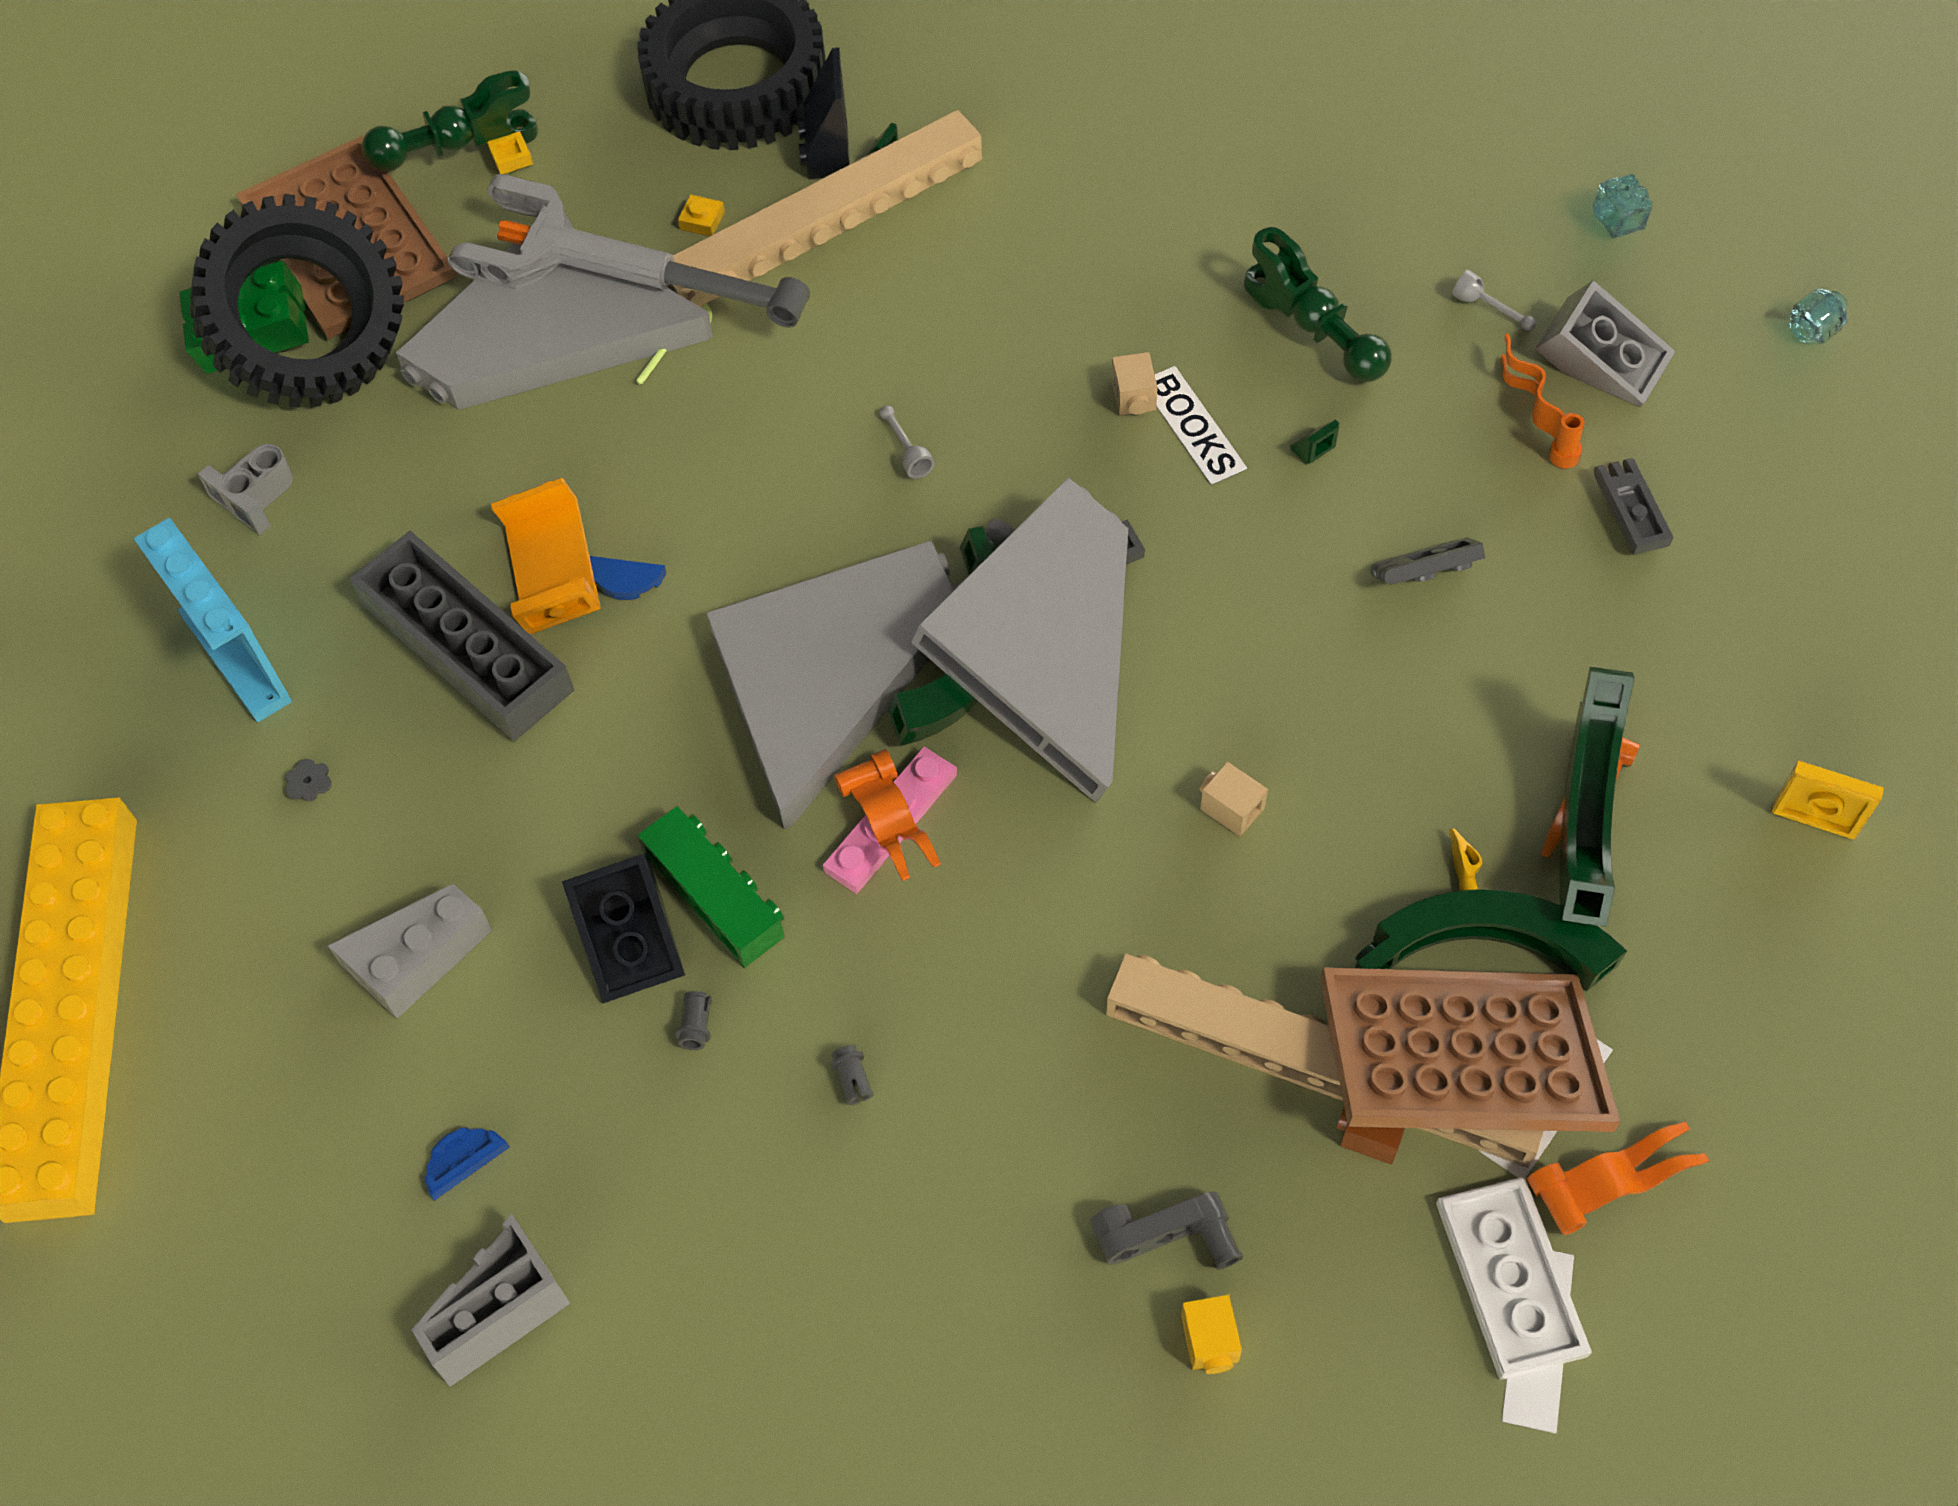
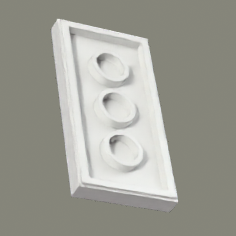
(1513, 1278)

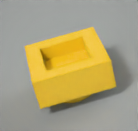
(510, 153)
(701, 215)

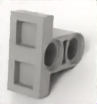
(250, 485)

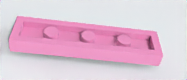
(860, 853)

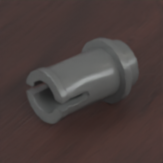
(693, 1028)
(851, 1073)

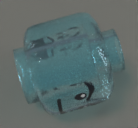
(1818, 316)

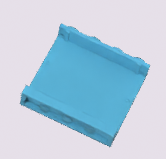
(214, 620)

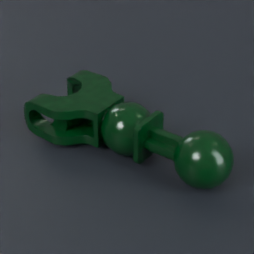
(483, 118)
(1294, 291)

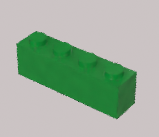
(712, 886)

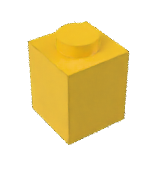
(1211, 1334)

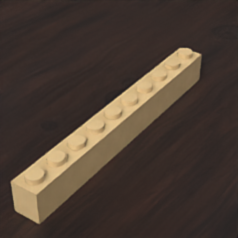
(835, 203)
(1262, 1038)

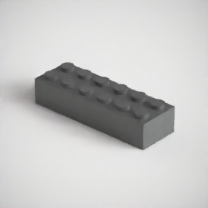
(462, 635)

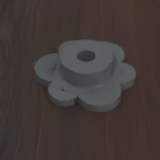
(308, 780)

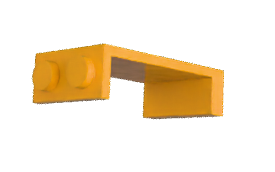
(548, 556)

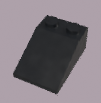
(825, 122)
(624, 927)

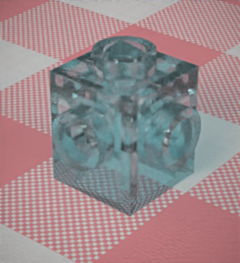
(1622, 205)

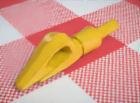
(1464, 869)

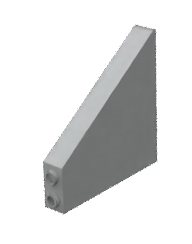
(550, 331)
(1043, 634)
(825, 663)

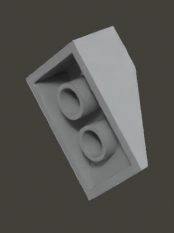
(1605, 345)

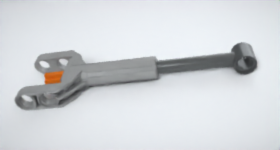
(555, 242)

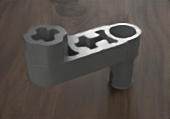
(1205, 1215)

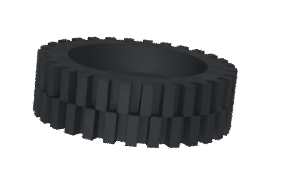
(737, 115)
(308, 236)

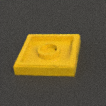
(1827, 800)

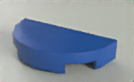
(625, 578)
(460, 1156)

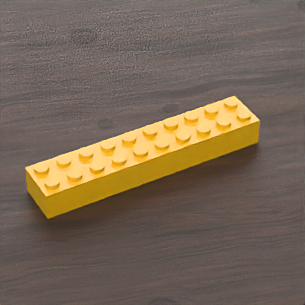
(64, 1009)

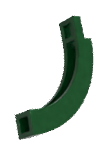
(941, 703)
(1585, 845)
(1496, 917)

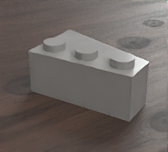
(413, 947)
(490, 1307)

